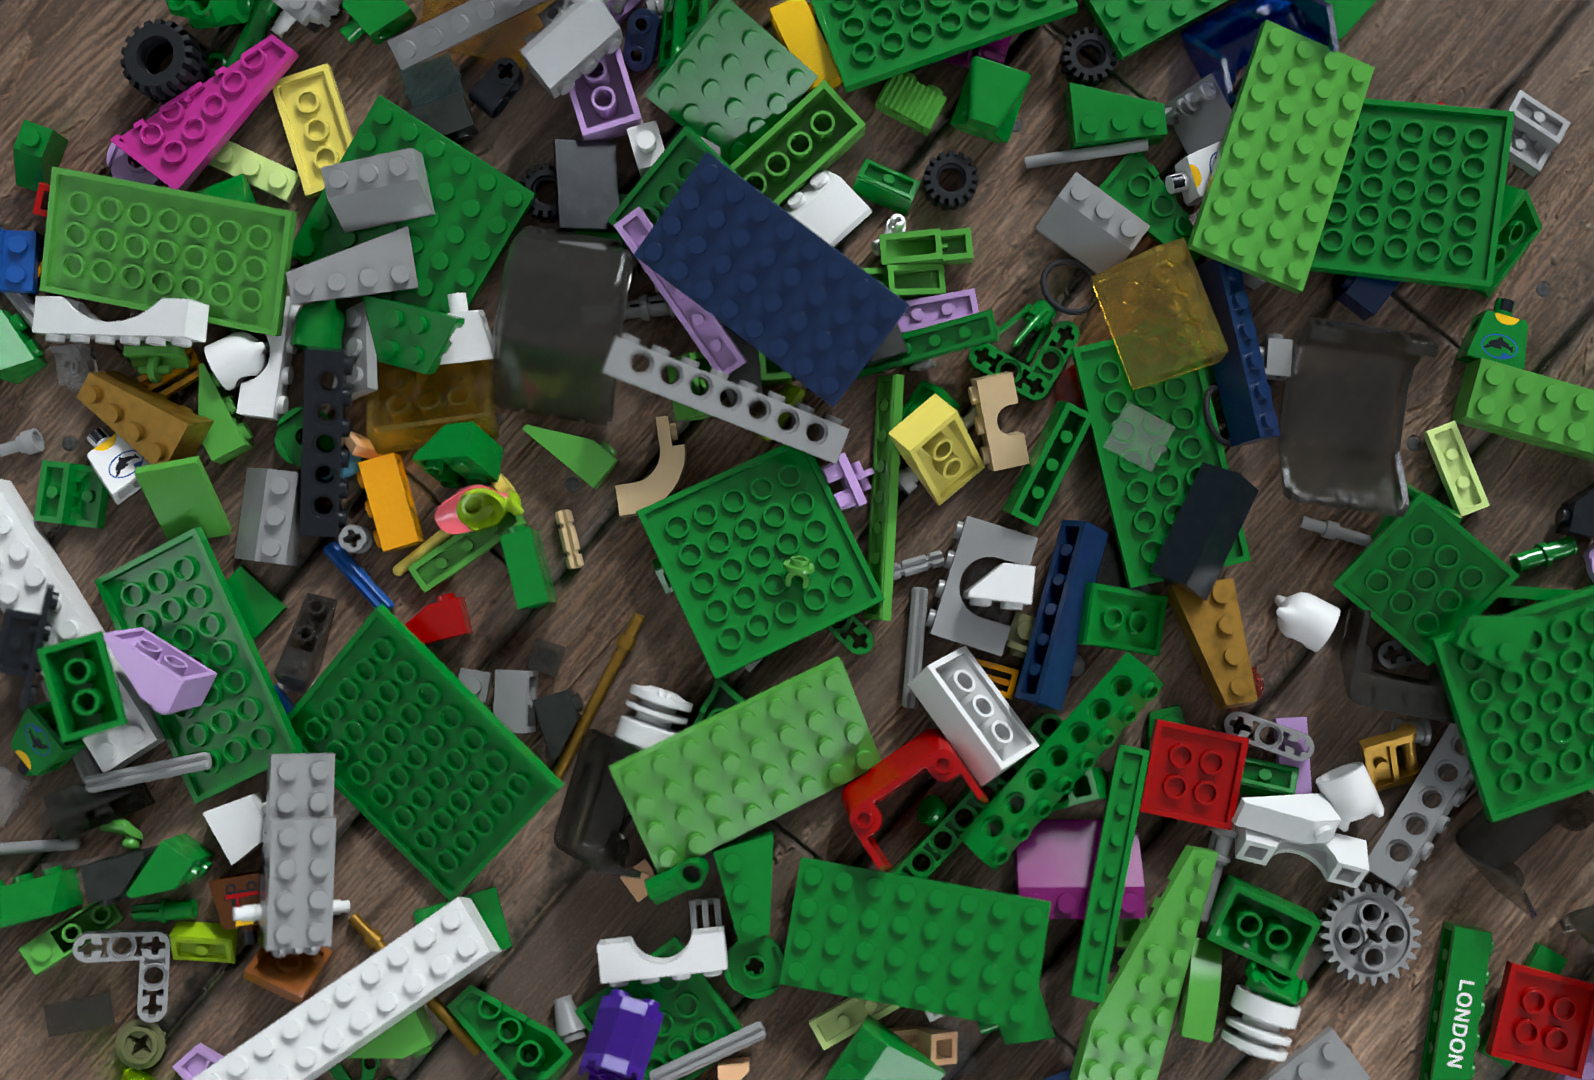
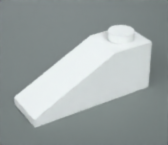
(1290, 817)

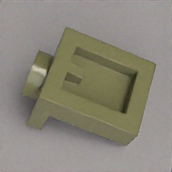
(1020, 634)

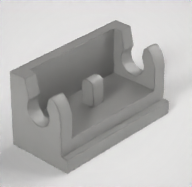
(513, 699)

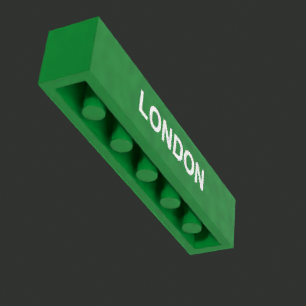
(1456, 1003)

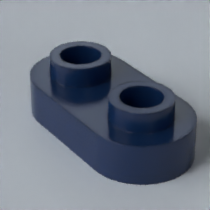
(642, 40)

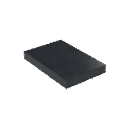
(585, 185)

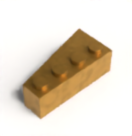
(144, 418)
(1217, 642)

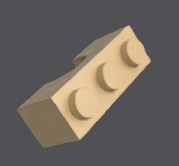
(990, 396)

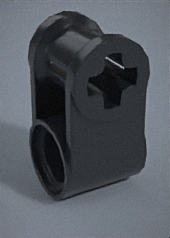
(494, 89)

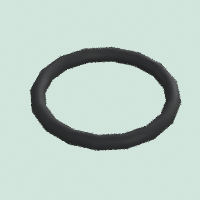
(1053, 303)
(1206, 410)

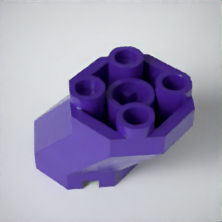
(621, 1038)

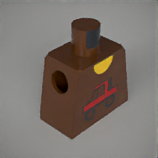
(236, 891)

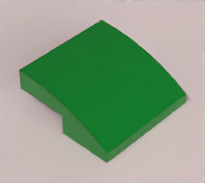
(70, 495)

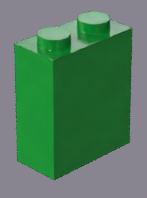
(528, 567)

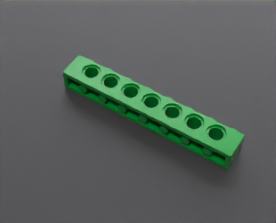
(1061, 746)

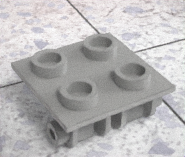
(1199, 115)

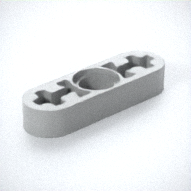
(1294, 735)

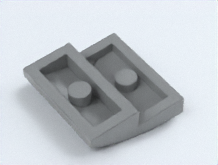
(1534, 133)

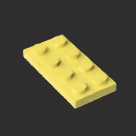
(313, 123)

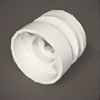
(653, 716)
(1260, 1025)

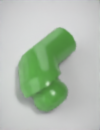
(128, 830)

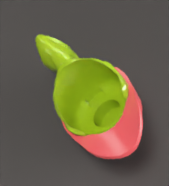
(476, 509)

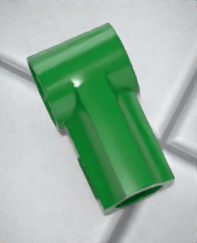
(675, 880)

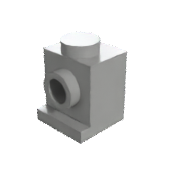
(1276, 356)

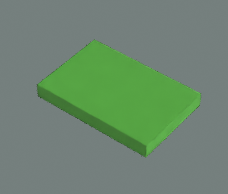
(183, 498)

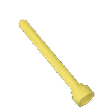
(440, 537)

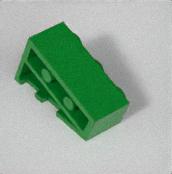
(1108, 117)
(747, 882)

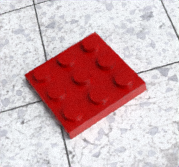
(1193, 774)
(1542, 1020)

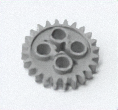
(1388, 952)

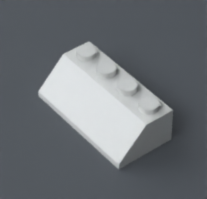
(828, 207)
(973, 715)

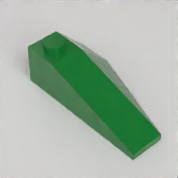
(509, 1038)

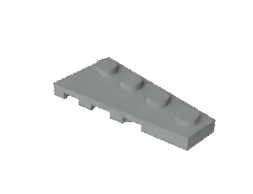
(362, 270)

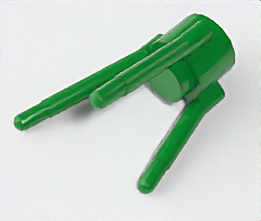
(1038, 317)

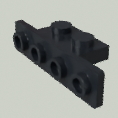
(19, 640)

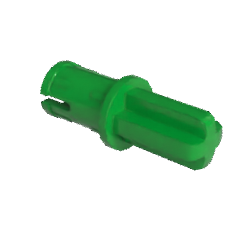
(165, 911)

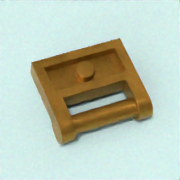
(1381, 760)

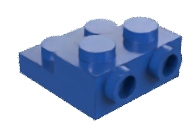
(19, 261)

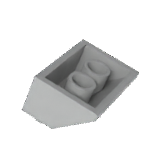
(572, 45)
(378, 190)
(1091, 225)
(270, 517)

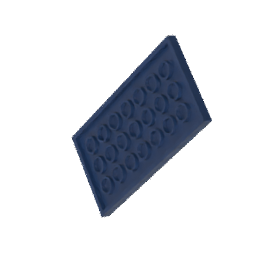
(771, 279)

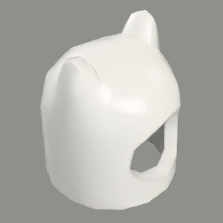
(236, 358)
(1306, 619)
(1350, 793)

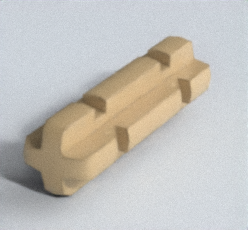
(569, 539)

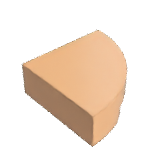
(360, 446)

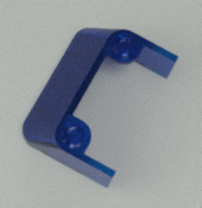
(1227, 38)

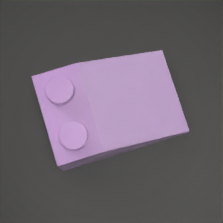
(160, 671)

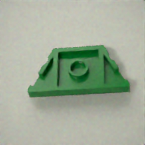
(409, 334)

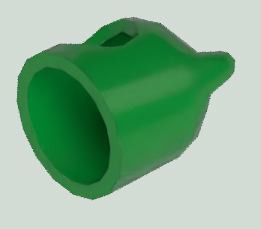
(318, 325)

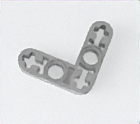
(147, 960)

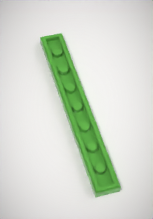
(884, 492)

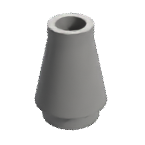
(568, 1024)

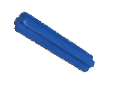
(357, 576)

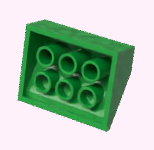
(881, 1055)

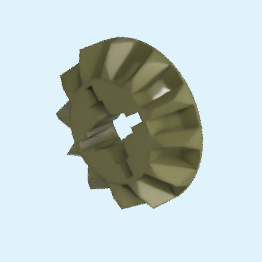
(127, 1044)

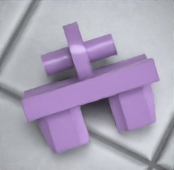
(852, 494)

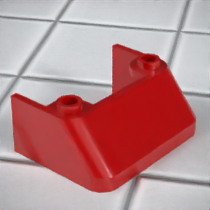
(926, 751)

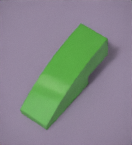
(927, 247)
(911, 280)
(1200, 992)

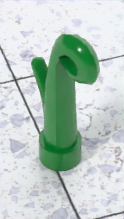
(251, 35)

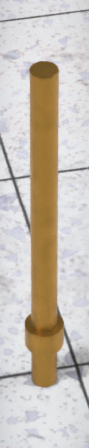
(625, 643)
(374, 940)

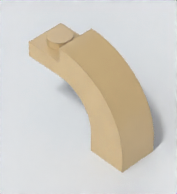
(663, 480)

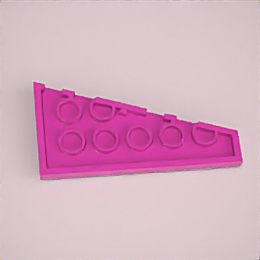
(202, 119)

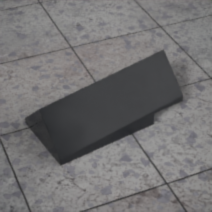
(1204, 529)

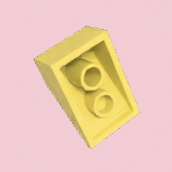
(937, 448)

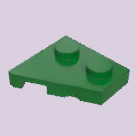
(1496, 638)

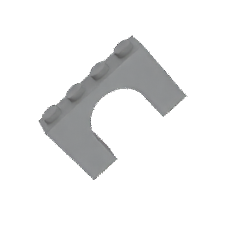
(951, 617)

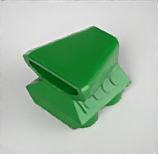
(211, 13)
(990, 100)

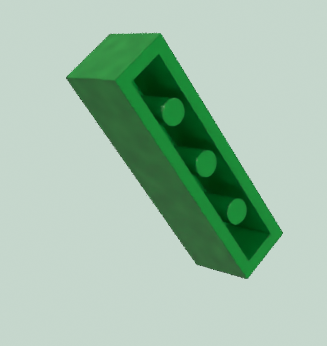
(1048, 462)

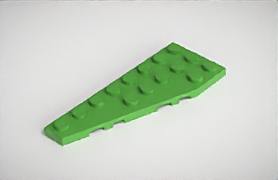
(1133, 1024)

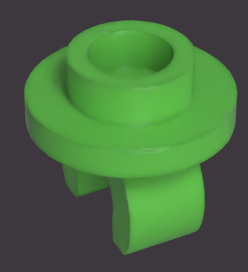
(798, 567)

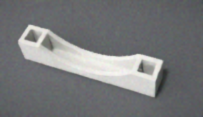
(168, 320)

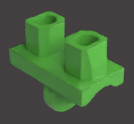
(156, 359)

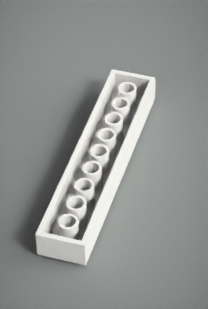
(25, 569)
(365, 999)

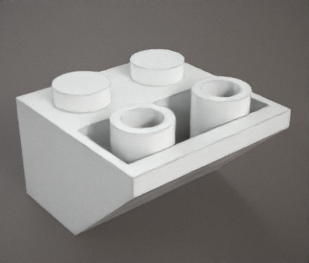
(1004, 584)

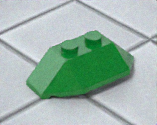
(678, 24)

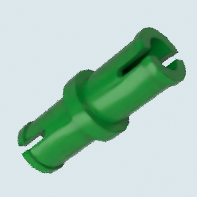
(1543, 554)

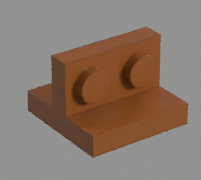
(288, 976)

